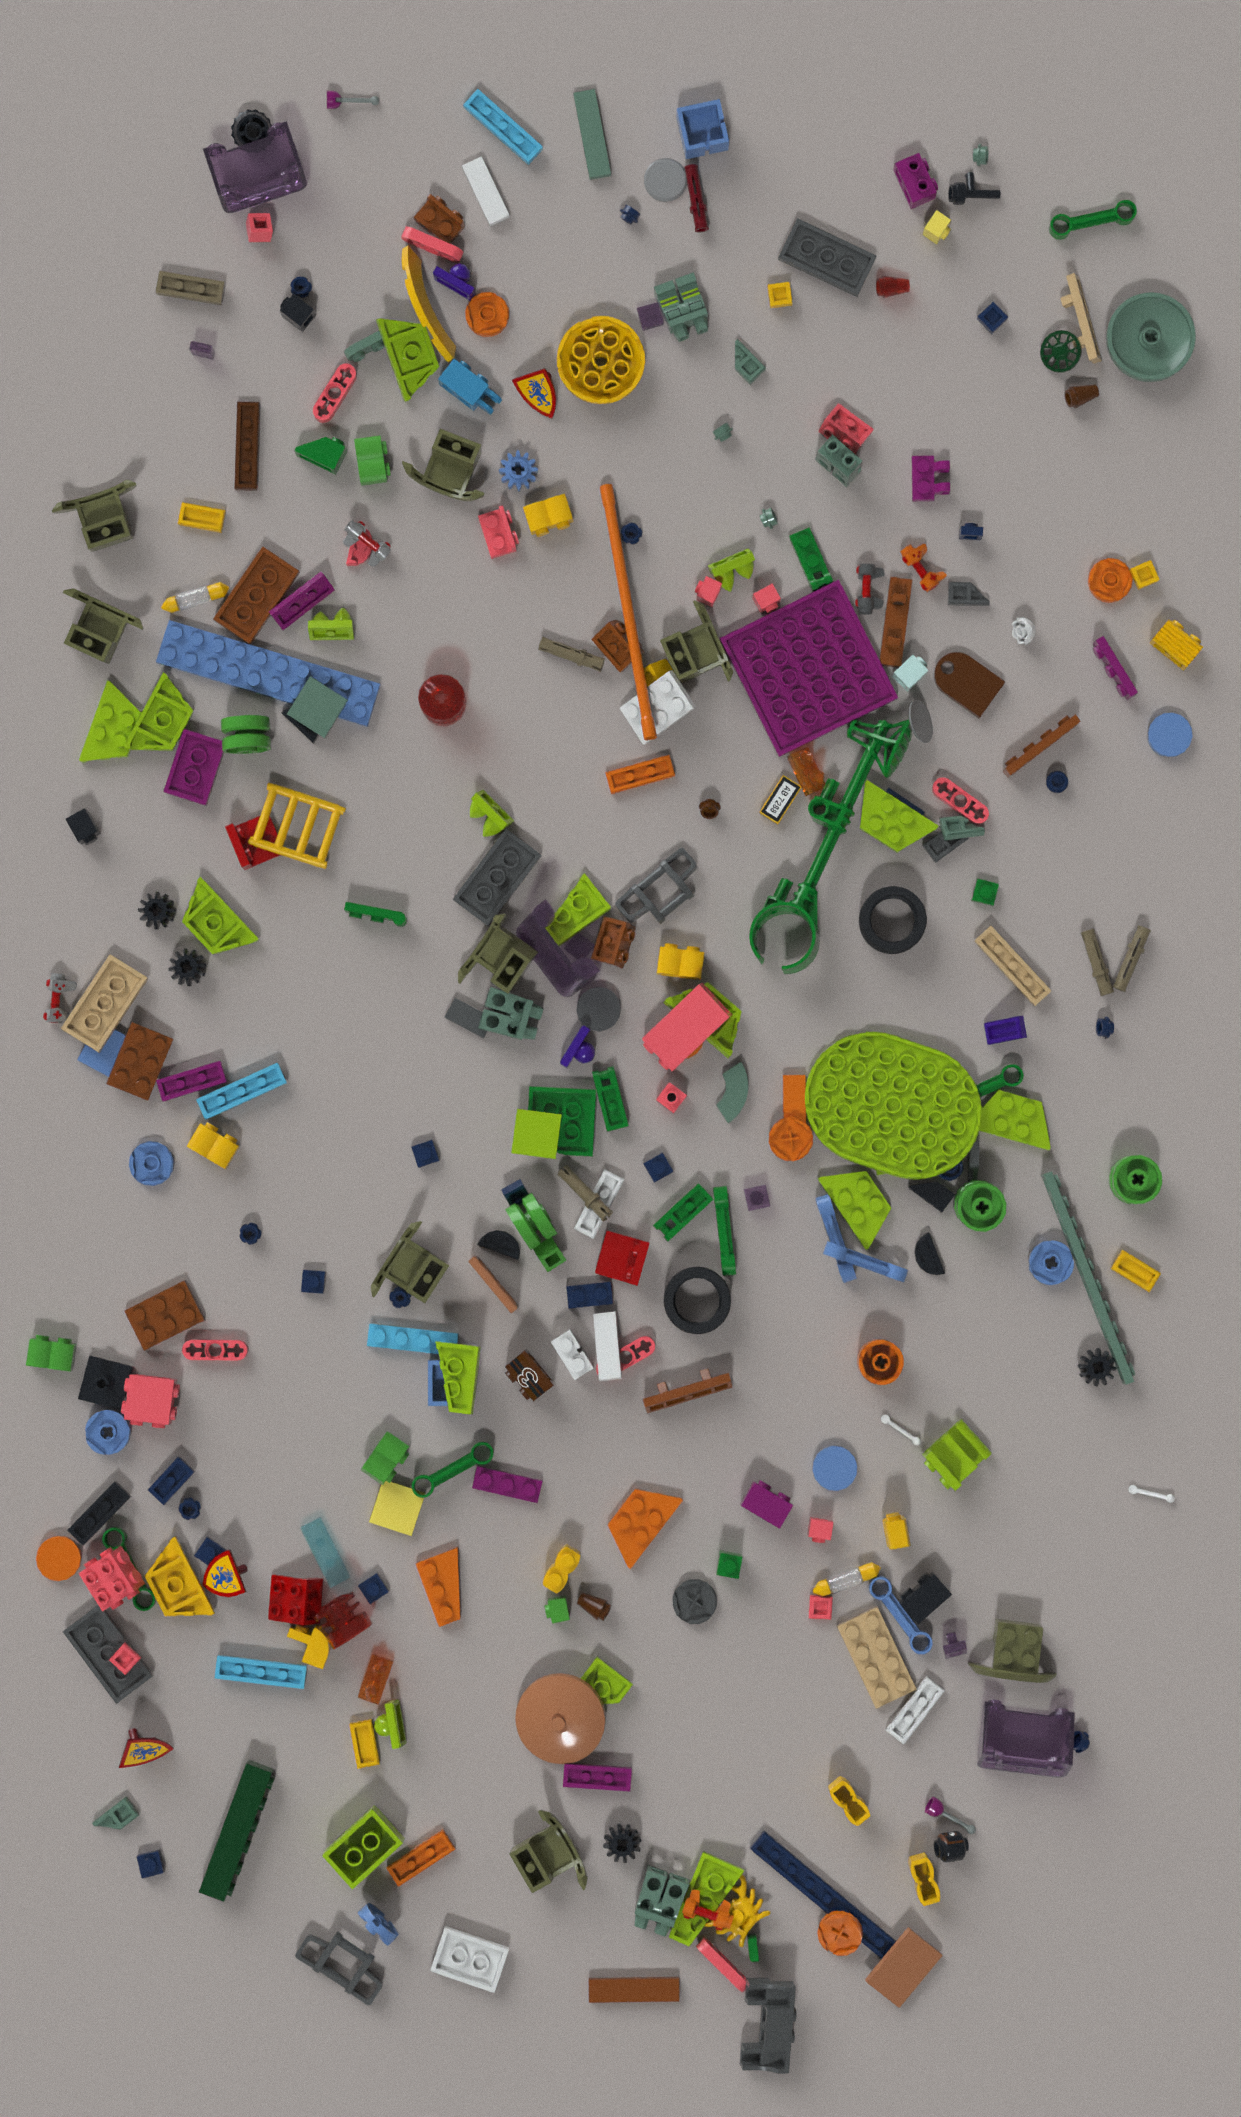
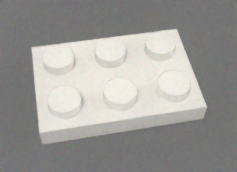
(667, 701)
(469, 1959)

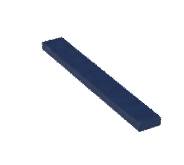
(819, 1890)

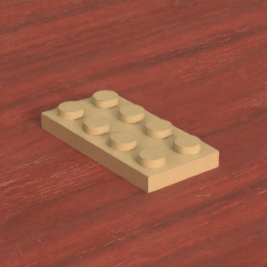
(104, 1003)
(876, 1657)

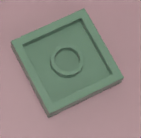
(317, 707)

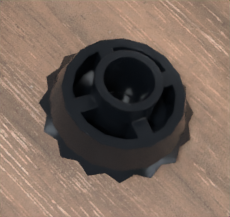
(250, 127)

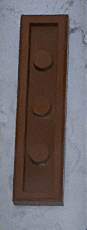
(247, 446)

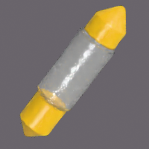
(195, 597)
(846, 1579)

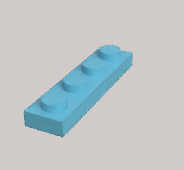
(503, 126)
(241, 1091)
(408, 1338)
(260, 1671)

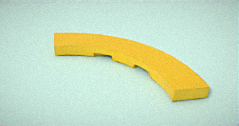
(422, 306)

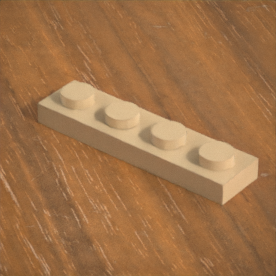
(1012, 966)

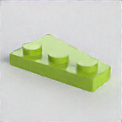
(578, 911)
(460, 1373)

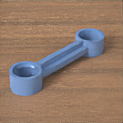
(834, 1234)
(865, 1261)
(900, 1615)

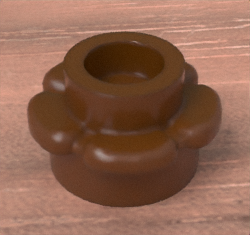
(709, 808)

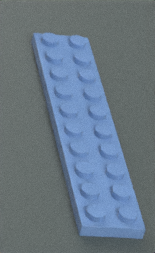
(260, 669)

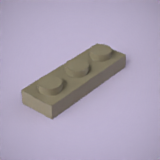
(190, 288)

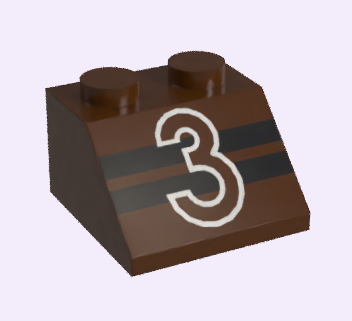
(529, 1376)

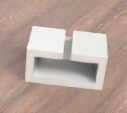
(576, 1362)

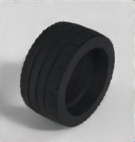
(896, 893)
(724, 1300)

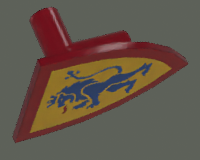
(538, 391)
(224, 1577)
(142, 1750)

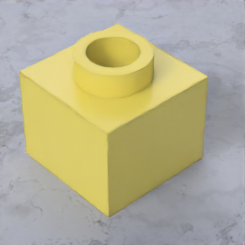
(937, 227)

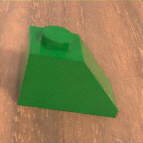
(323, 453)

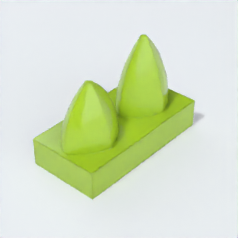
(723, 569)
(337, 629)
(497, 818)

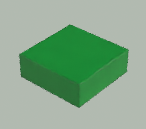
(752, 1947)

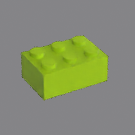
(363, 1847)

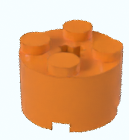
(891, 1368)

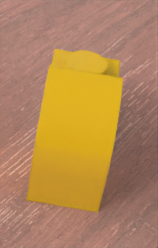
(317, 1648)

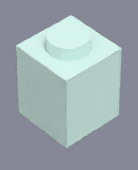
(910, 672)

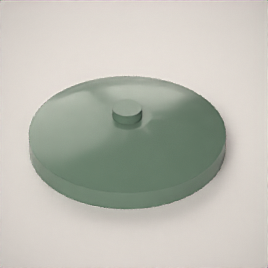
(1150, 337)

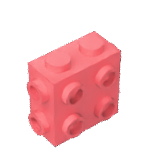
(150, 1400)
(111, 1578)

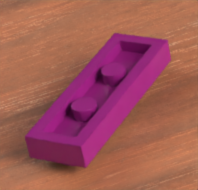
(301, 600)
(1114, 668)
(191, 1081)
(507, 1484)
(597, 1777)

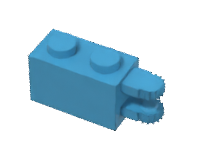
(467, 386)

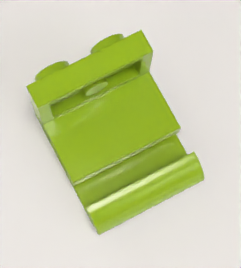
(956, 1455)

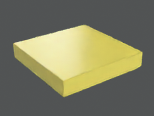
(397, 1508)

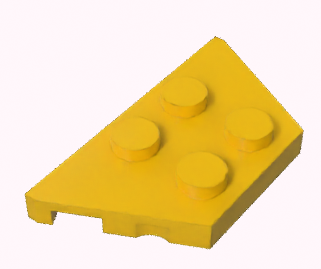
(176, 1584)

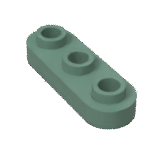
(357, 351)

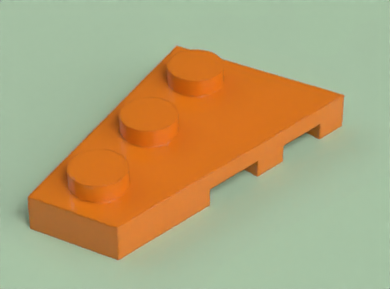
(441, 1584)

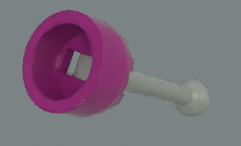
(334, 100)
(935, 1808)

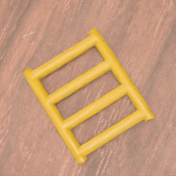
(299, 853)

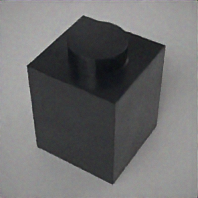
(297, 312)
(83, 827)

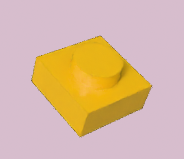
(779, 295)
(1144, 575)

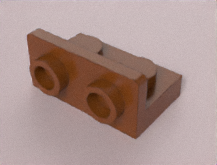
(439, 219)
(614, 644)
(613, 942)

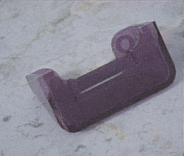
(256, 170)
(565, 976)
(1026, 1741)

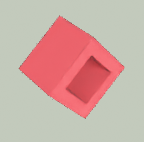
(259, 227)
(708, 591)
(767, 599)
(671, 1106)
(820, 1529)

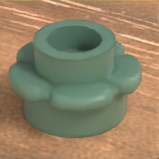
(981, 155)
(722, 432)
(768, 518)

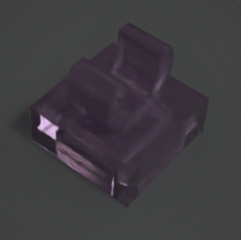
(954, 1647)

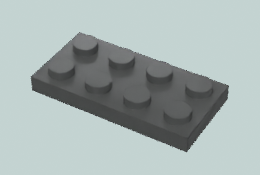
(827, 257)
(497, 877)
(96, 1641)

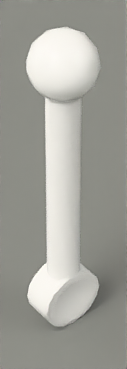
(886, 1419)
(1133, 1490)

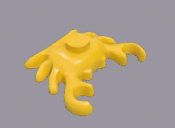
(744, 1913)

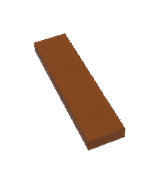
(634, 1989)

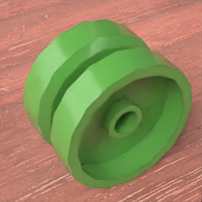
(245, 734)
(1148, 1177)
(990, 1213)
(531, 1221)

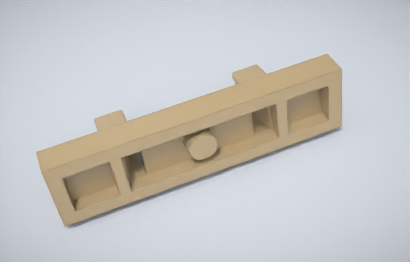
(1078, 300)

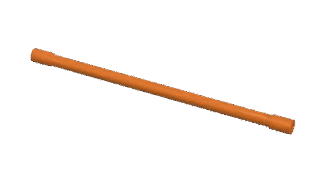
(647, 720)

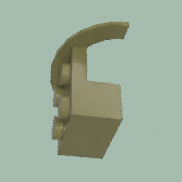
(449, 467)
(101, 516)
(98, 627)
(696, 649)
(500, 954)
(411, 1267)
(1015, 1653)
(547, 1855)

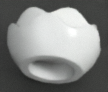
(1023, 630)

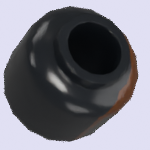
(950, 1846)

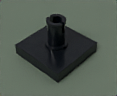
(104, 1382)

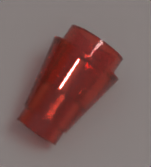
(891, 286)

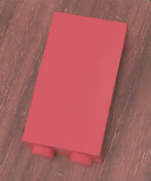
(686, 1027)

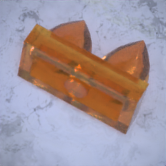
(806, 771)
(375, 1679)

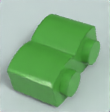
(370, 460)
(51, 1354)
(385, 1458)

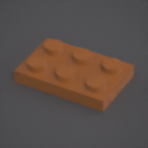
(139, 1061)
(164, 1315)

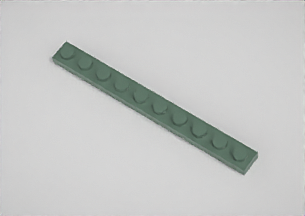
(1092, 1286)

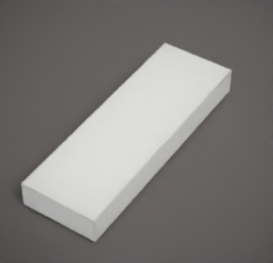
(485, 191)
(607, 1189)
(607, 1346)
(915, 1710)

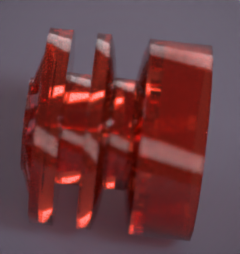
(442, 713)
(342, 1620)

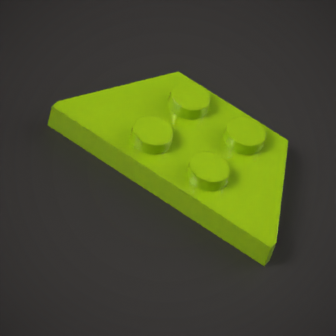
(409, 353)
(161, 719)
(110, 726)
(891, 819)
(215, 921)
(724, 1036)
(1015, 1119)
(858, 1203)

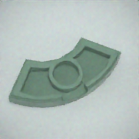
(735, 1092)

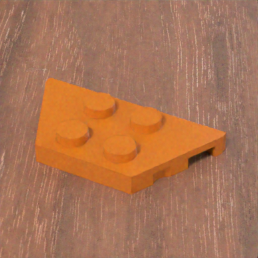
(640, 1522)

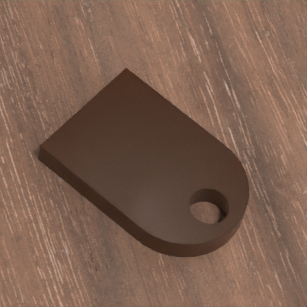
(969, 683)

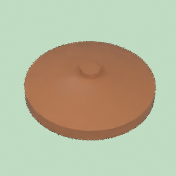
(560, 1718)

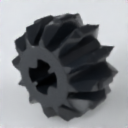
(163, 916)
(180, 971)
(1104, 1364)
(630, 1843)

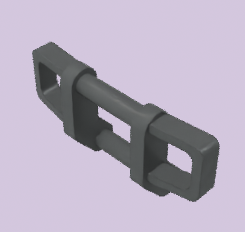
(652, 877)
(349, 1985)

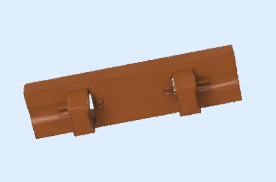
(895, 622)
(686, 1393)

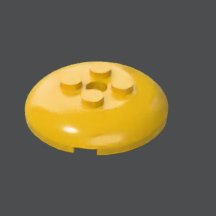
(596, 339)

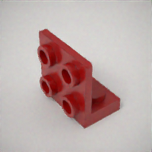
(248, 854)
(622, 1257)
(295, 1599)

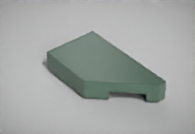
(747, 364)
(959, 827)
(118, 1815)

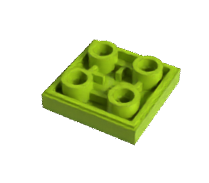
(536, 1134)

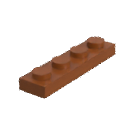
(1033, 750)

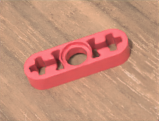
(432, 244)
(348, 382)
(977, 805)
(643, 1353)
(231, 1355)
(722, 1964)

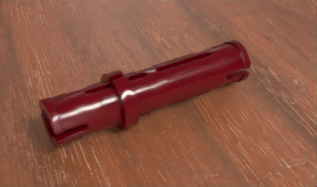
(700, 222)

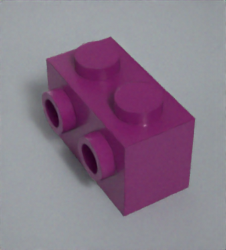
(915, 180)
(767, 1504)

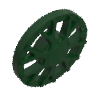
(1060, 351)

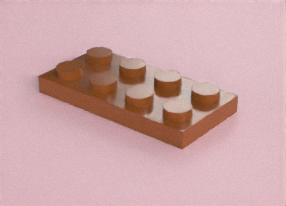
(255, 595)

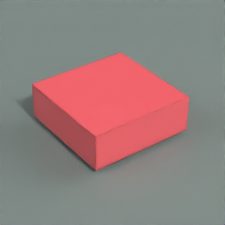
(820, 1607)
(125, 1658)

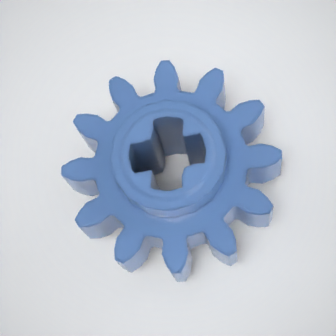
(510, 468)

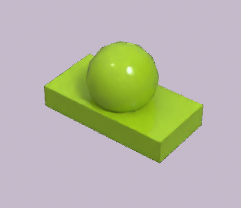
(392, 1724)

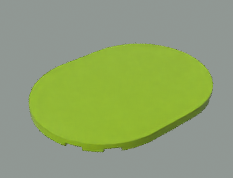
(893, 1105)

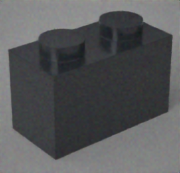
(924, 1597)

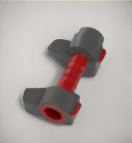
(866, 602)

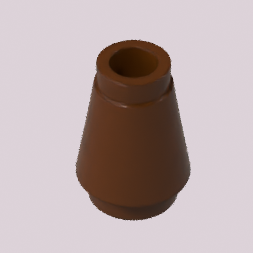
(1080, 395)
(594, 1606)

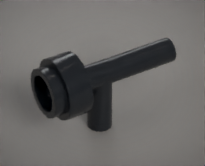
(958, 193)

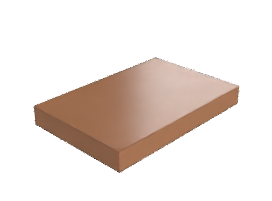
(493, 1283)
(903, 1967)

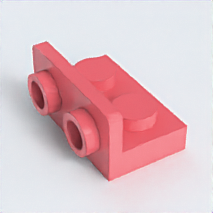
(846, 428)
(498, 533)

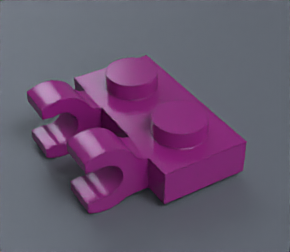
(923, 478)

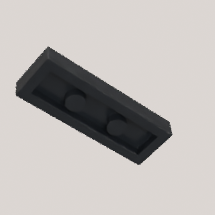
(99, 1513)

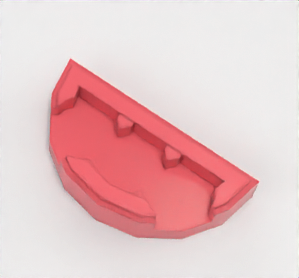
(358, 552)

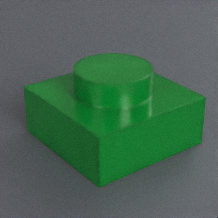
(985, 892)

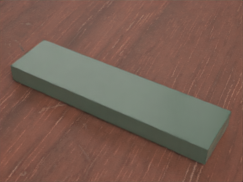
(592, 134)

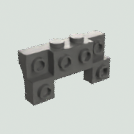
(776, 2025)

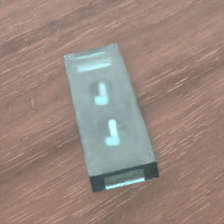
(325, 1552)

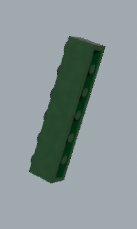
(236, 1830)

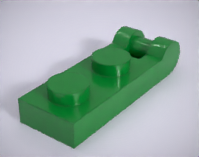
(810, 558)
(377, 914)
(610, 1100)
(683, 1211)

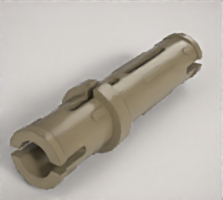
(572, 654)
(1099, 968)
(1121, 983)
(591, 1199)

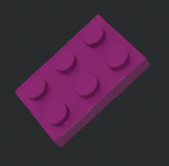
(194, 767)

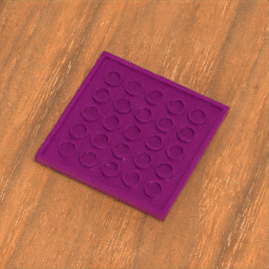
(808, 668)

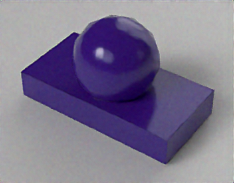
(456, 280)
(1005, 1030)
(582, 1051)

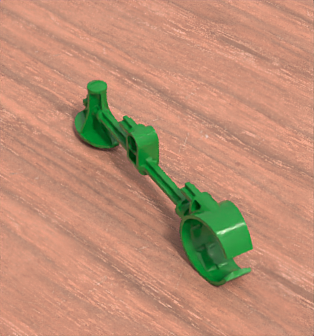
(835, 819)

